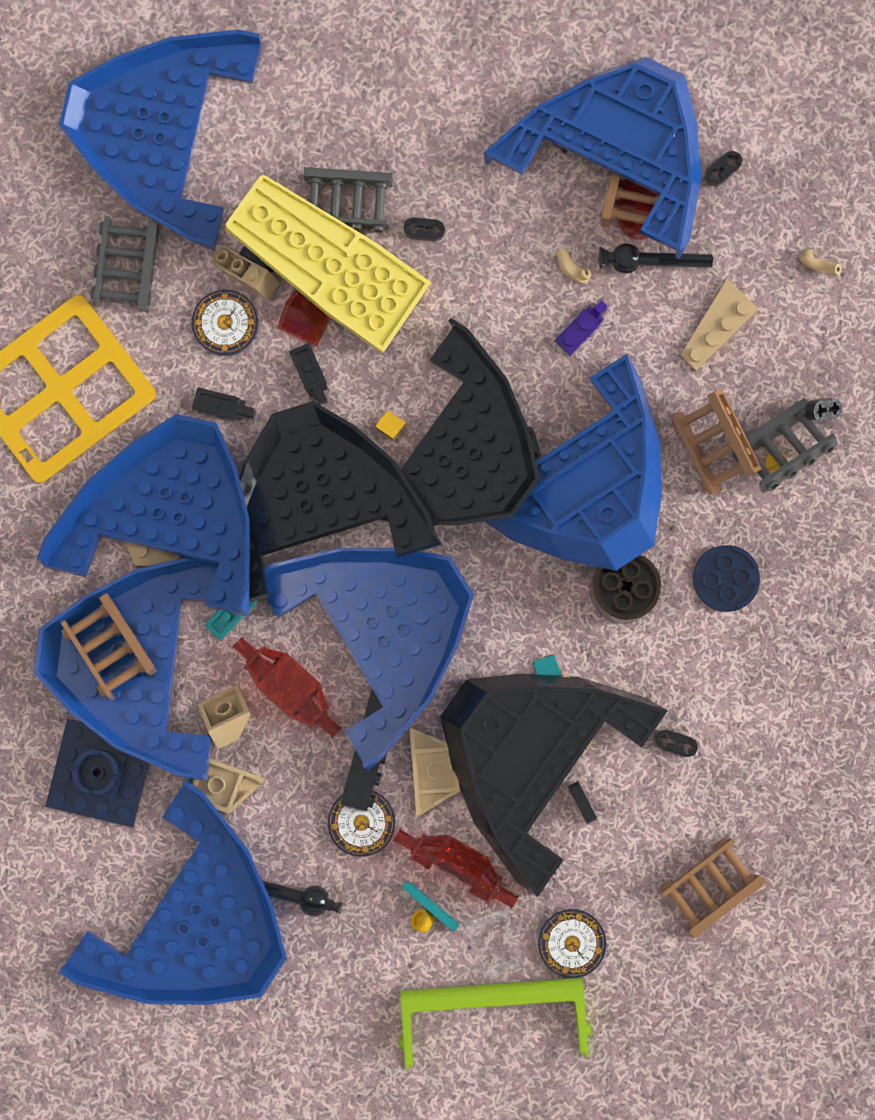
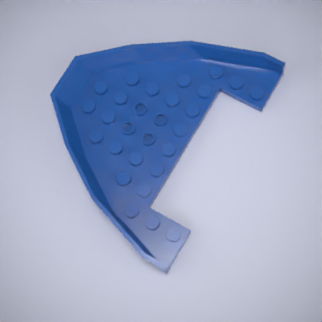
(141, 120)
(631, 123)
(599, 487)
(166, 494)
(396, 620)
(140, 712)
(209, 934)

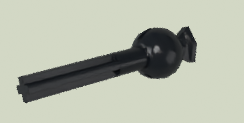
(627, 259)
(312, 900)

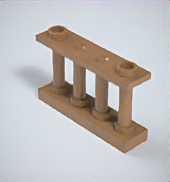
(615, 193)
(737, 442)
(130, 646)
(714, 909)

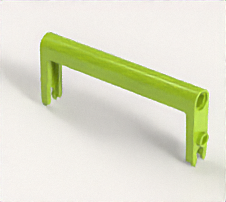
(490, 996)

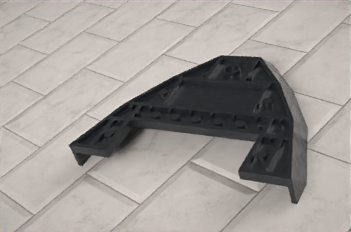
(479, 450)
(319, 478)
(517, 743)

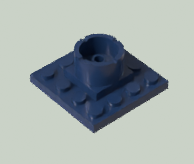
(78, 790)

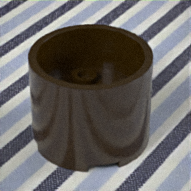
(620, 605)

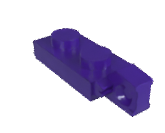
(581, 328)

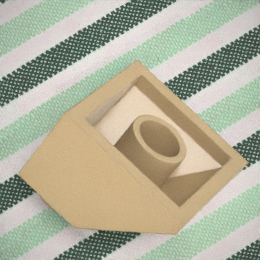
(225, 716)

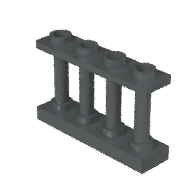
(358, 179)
(143, 276)
(781, 426)

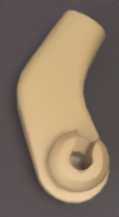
(819, 265)
(570, 269)

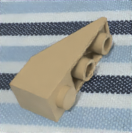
(245, 272)

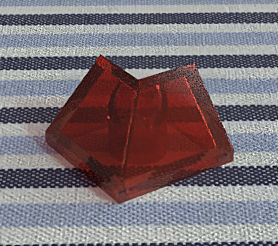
(303, 319)

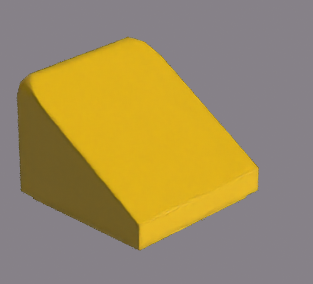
(390, 425)

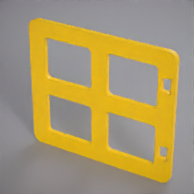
(61, 388)

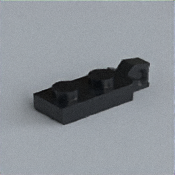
(310, 372)
(221, 405)

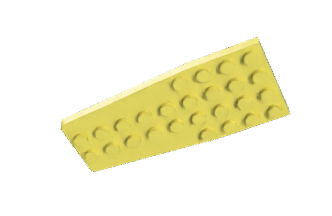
(328, 262)

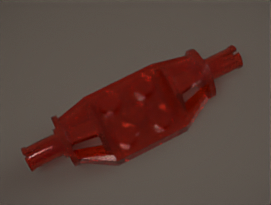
(287, 686)
(459, 861)

